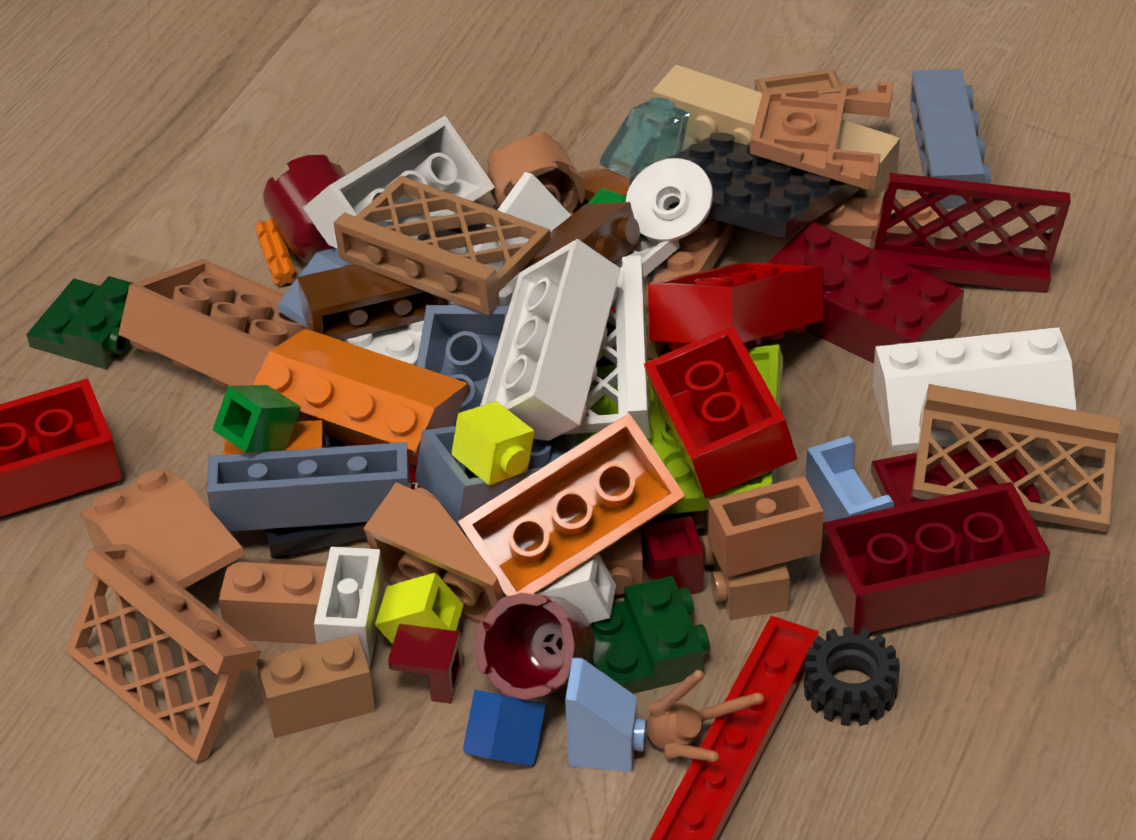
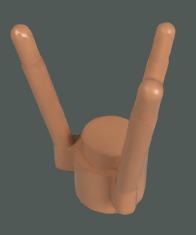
(678, 724)

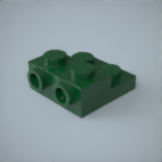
(84, 323)
(650, 637)

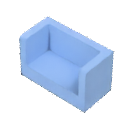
(836, 482)

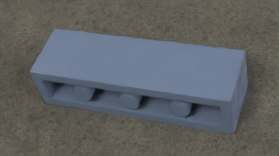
(947, 129)
(304, 485)

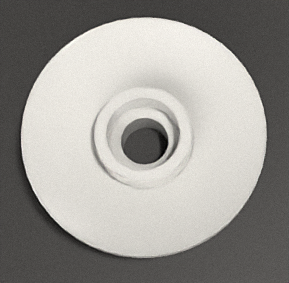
(665, 184)

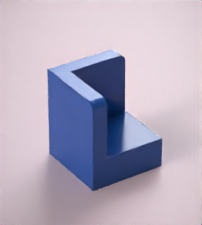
(504, 728)

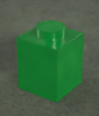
(256, 418)

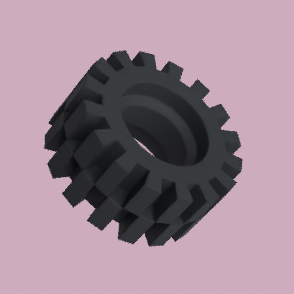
(851, 699)

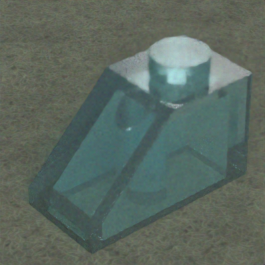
(646, 136)

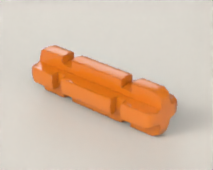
(275, 253)

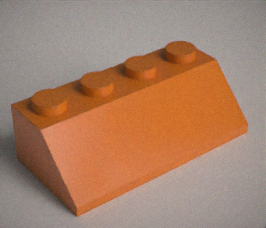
(361, 392)
(572, 509)

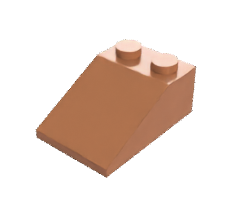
(165, 525)
(423, 539)

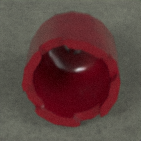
(293, 191)
(516, 649)

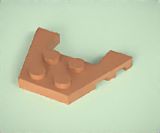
(805, 130)

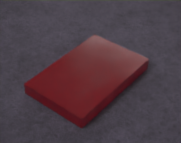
(896, 474)

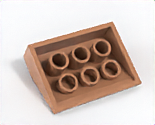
(207, 321)

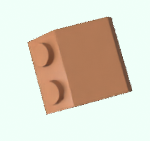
(272, 598)

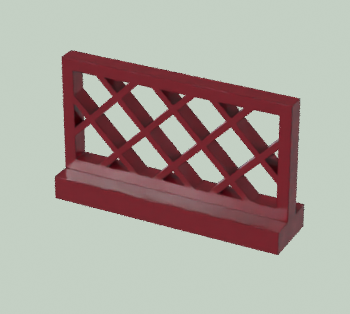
(962, 257)

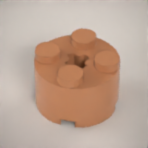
(543, 159)

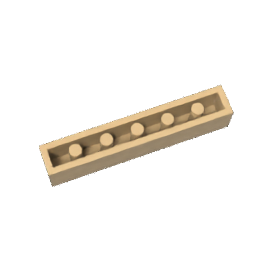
(732, 109)

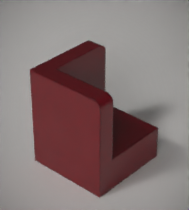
(674, 551)
(429, 653)

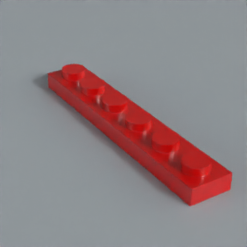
(739, 738)

